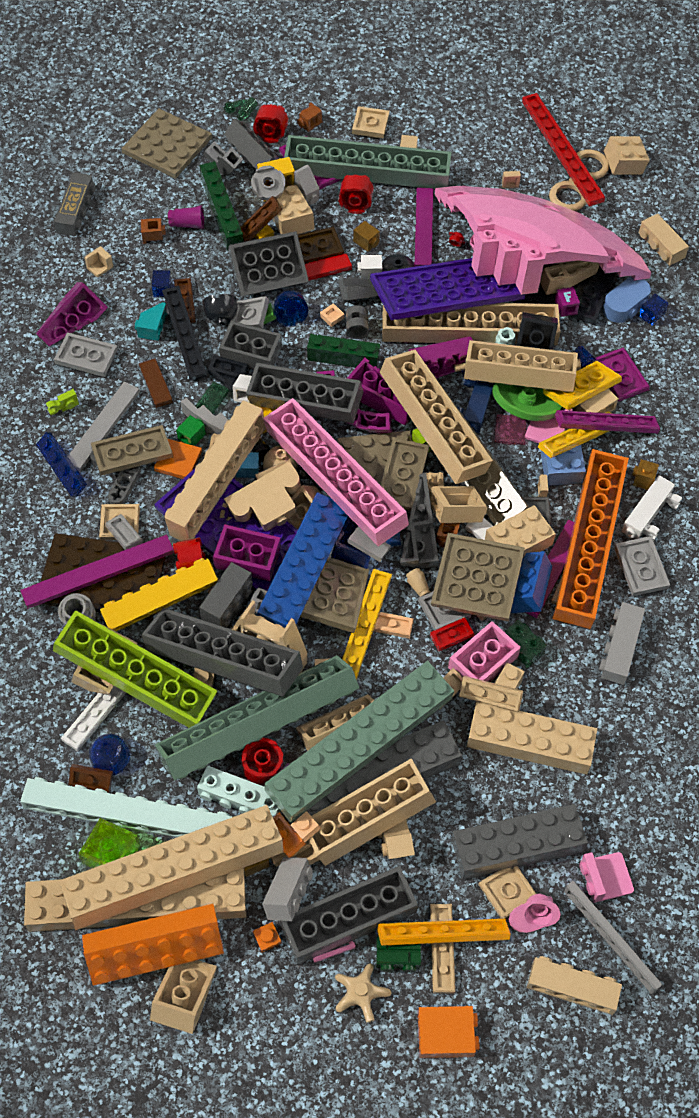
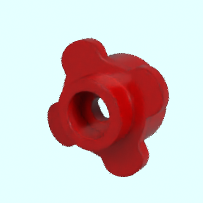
(456, 239)

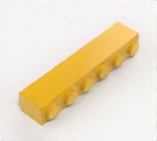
(159, 595)

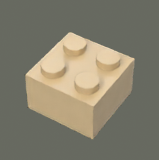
(626, 155)

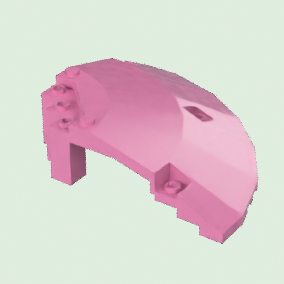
(525, 232)

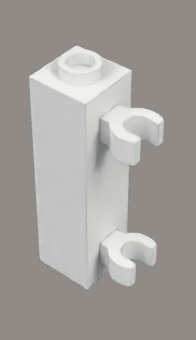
(648, 507)

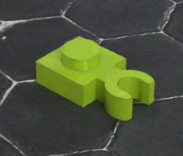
(64, 402)

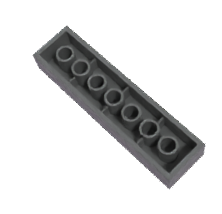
(223, 651)
(430, 749)

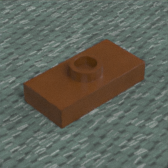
(90, 777)

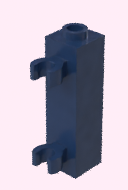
(478, 403)

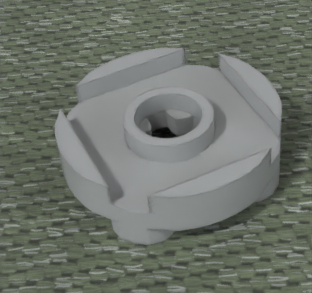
(273, 175)

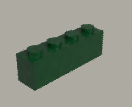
(341, 351)

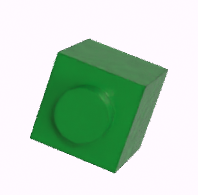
(191, 431)

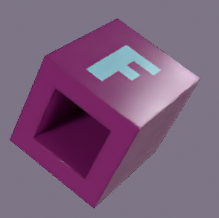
(567, 301)

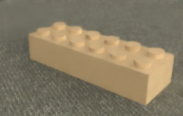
(521, 366)
(532, 738)
(370, 811)

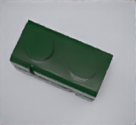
(398, 956)

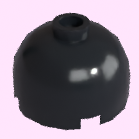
(220, 309)

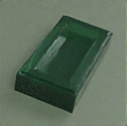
(213, 397)

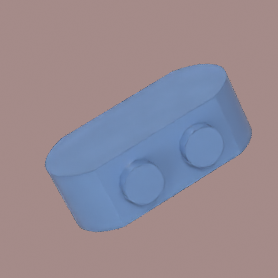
(626, 300)

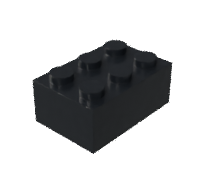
(537, 331)

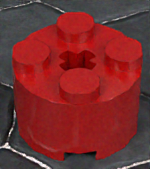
(270, 123)
(356, 193)
(188, 552)
(255, 754)

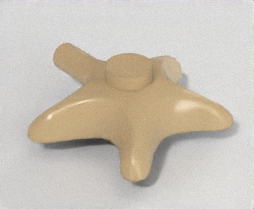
(360, 992)

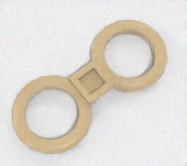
(570, 184)

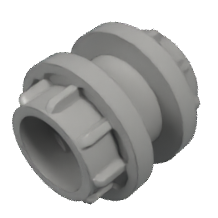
(76, 602)

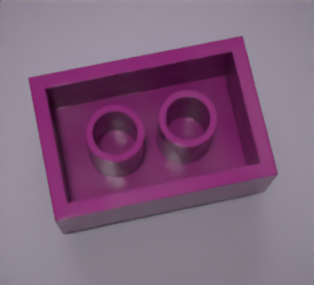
(249, 550)

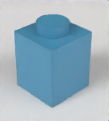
(249, 467)

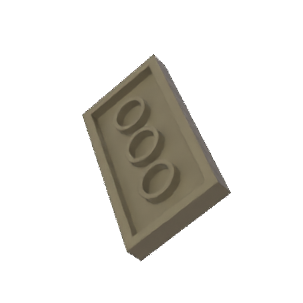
(131, 450)
(403, 469)

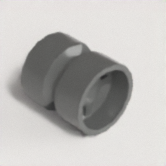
(357, 322)

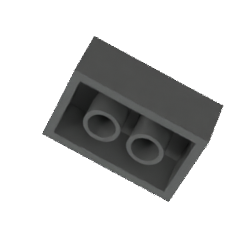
(250, 345)
(227, 596)

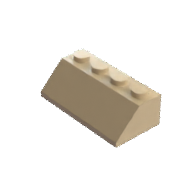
(321, 727)

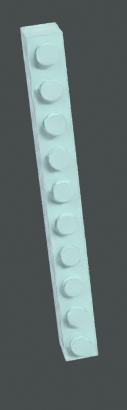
(116, 808)

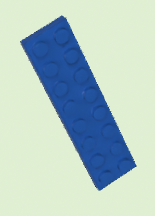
(303, 562)

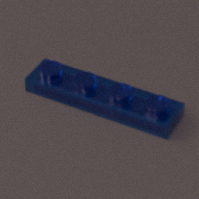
(61, 464)

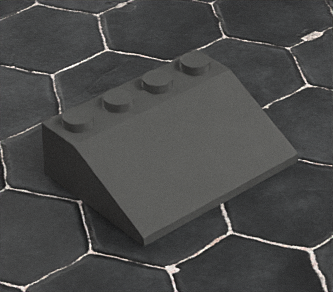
(268, 263)

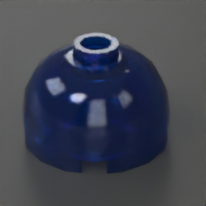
(290, 308)
(109, 753)

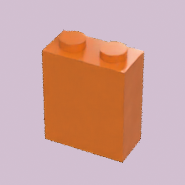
(447, 1032)

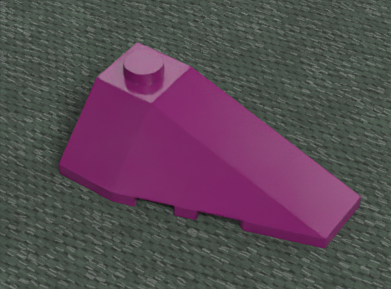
(74, 311)

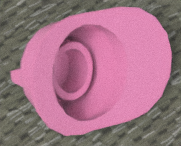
(535, 914)

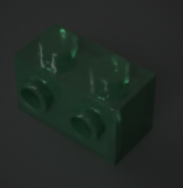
(531, 645)

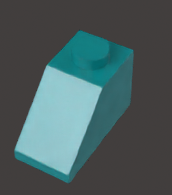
(151, 322)

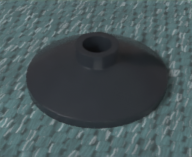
(396, 262)

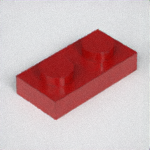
(451, 634)

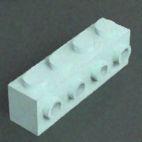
(234, 792)

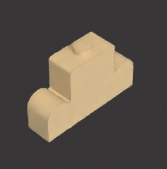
(267, 498)

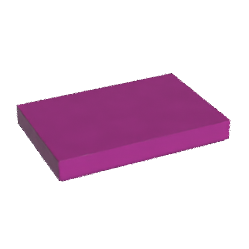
(632, 379)

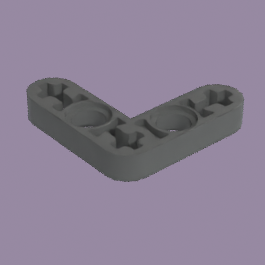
(126, 474)

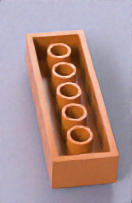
(152, 944)

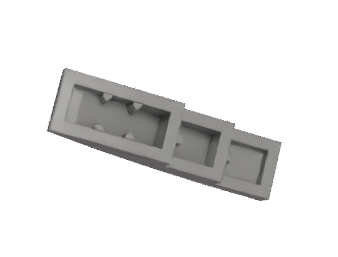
(212, 423)

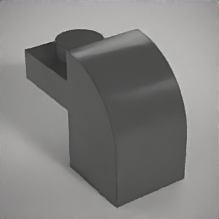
(224, 160)

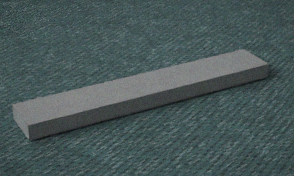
(103, 424)
(612, 937)

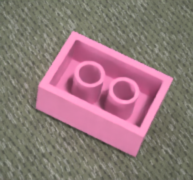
(485, 654)

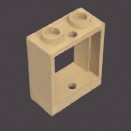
(457, 504)

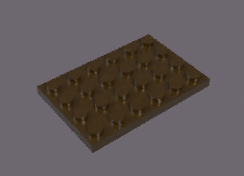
(72, 552)

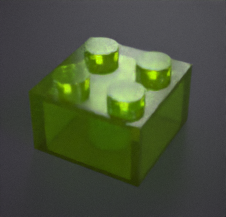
(107, 844)

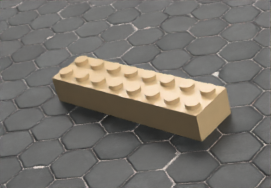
(435, 416)
(215, 472)

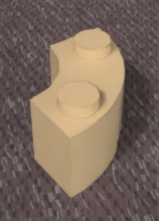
(397, 841)

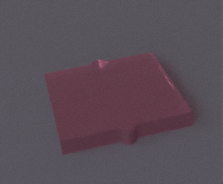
(510, 430)

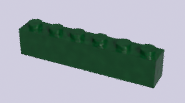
(220, 204)

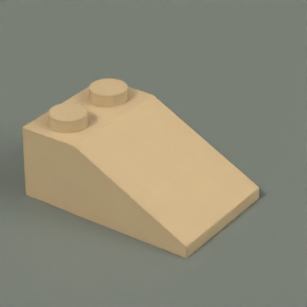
(183, 995)

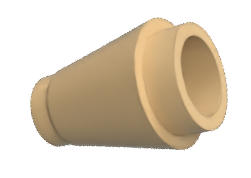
(418, 582)

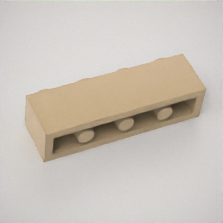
(574, 986)

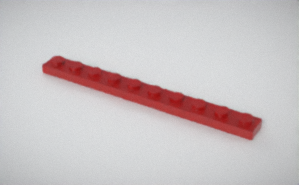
(563, 150)

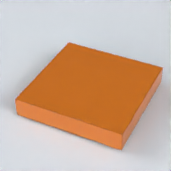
(183, 461)

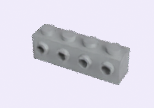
(622, 644)

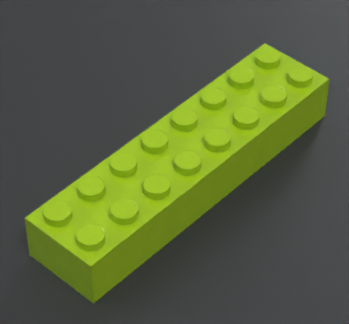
(134, 670)

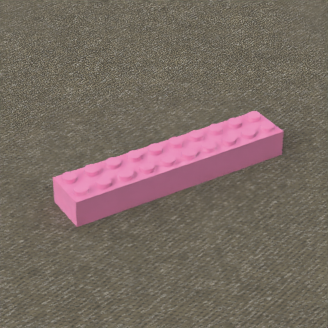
(336, 472)

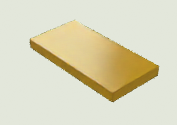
(588, 383)

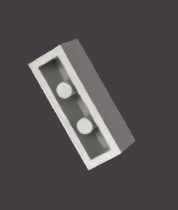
(287, 889)

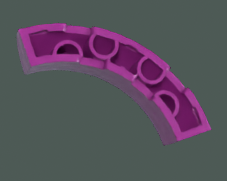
(368, 420)

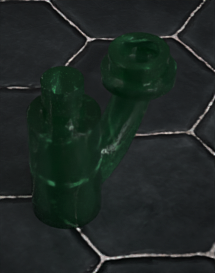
(247, 107)

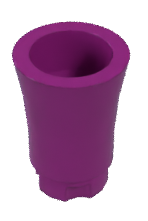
(187, 217)

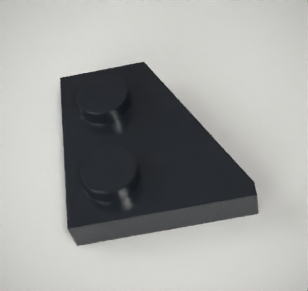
(226, 370)

